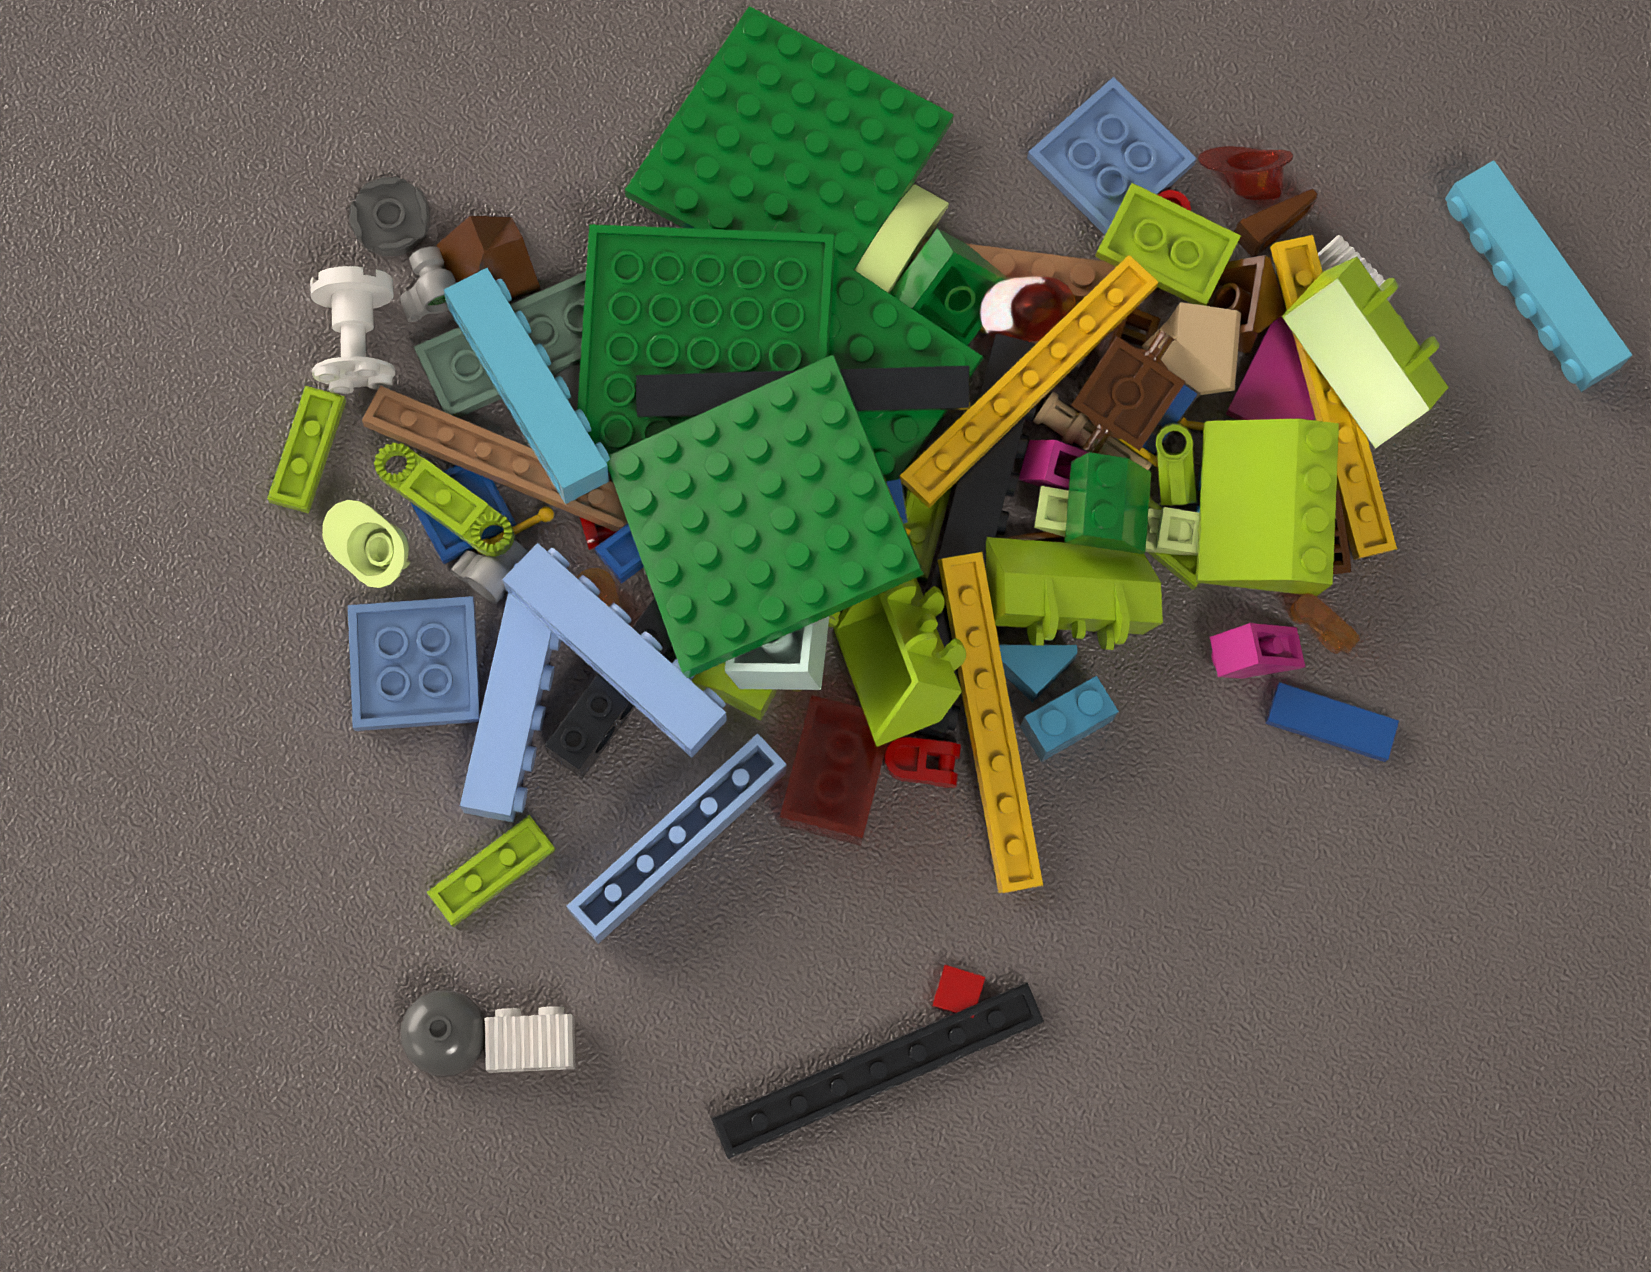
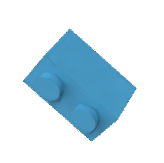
(1068, 718)

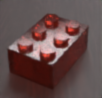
(833, 773)

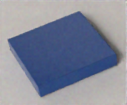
(446, 542)

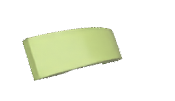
(901, 237)
(1167, 529)

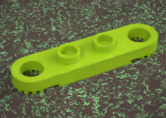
(444, 499)

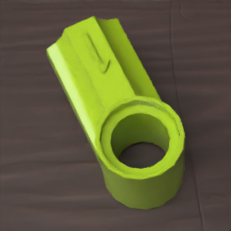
(1176, 469)

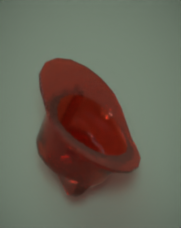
(1249, 171)
(1025, 307)

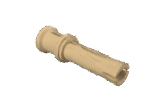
(1077, 429)

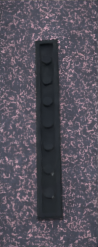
(870, 389)
(876, 1070)

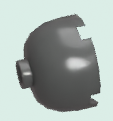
(443, 1033)

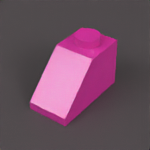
(1049, 463)
(1256, 651)

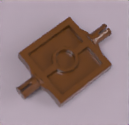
(1128, 393)

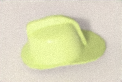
(365, 543)

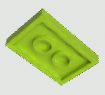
(1169, 243)

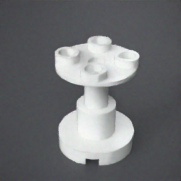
(352, 305)

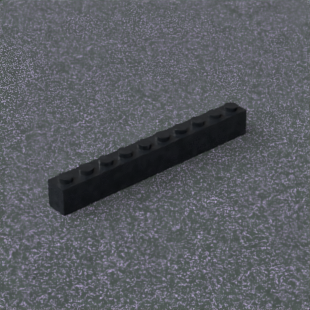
(980, 499)

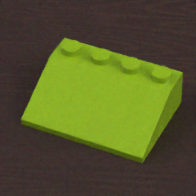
(1268, 505)

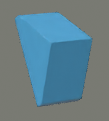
(1035, 667)

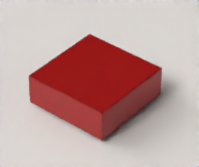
(957, 990)

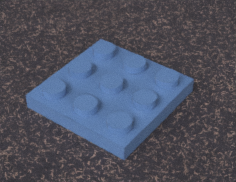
(1106, 149)
(414, 663)

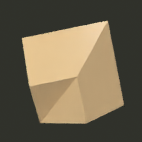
(1203, 346)

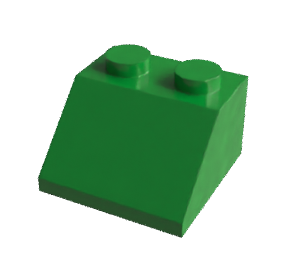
(948, 285)
(1108, 503)

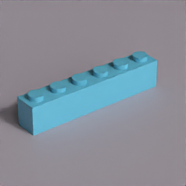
(1537, 276)
(527, 385)

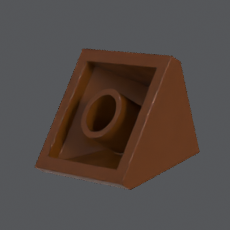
(494, 245)
(1253, 291)

